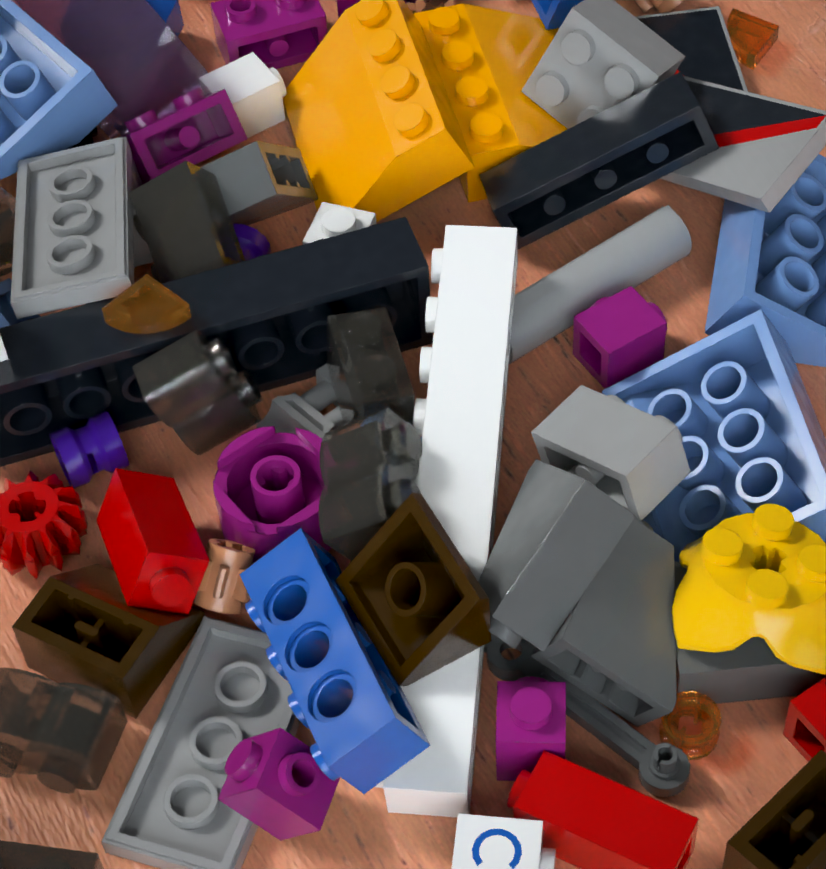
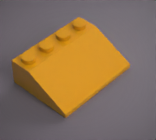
(484, 66)
(375, 113)

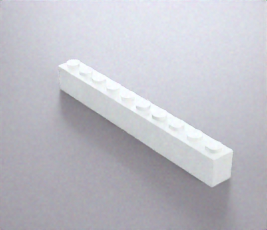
(460, 482)

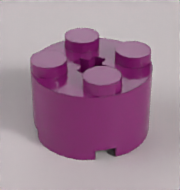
(269, 488)

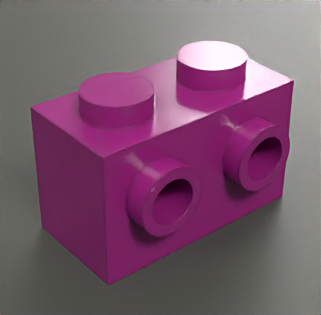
(274, 30)
(191, 133)

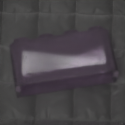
(126, 48)

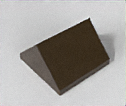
(416, 594)

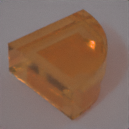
(750, 37)
(146, 308)

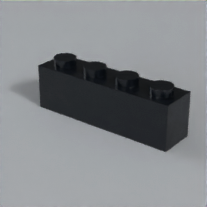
(599, 160)

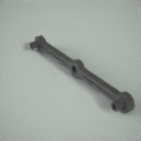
(661, 767)

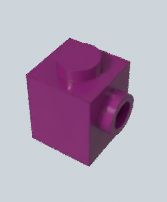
(619, 336)
(527, 723)
(277, 785)

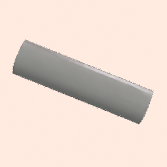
(601, 272)

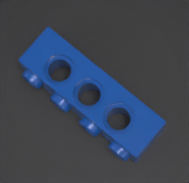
(332, 666)

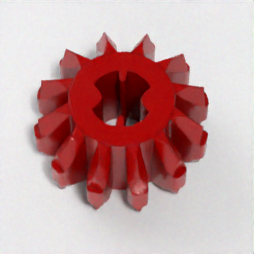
(39, 524)

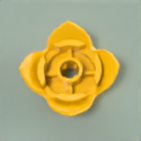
(755, 580)

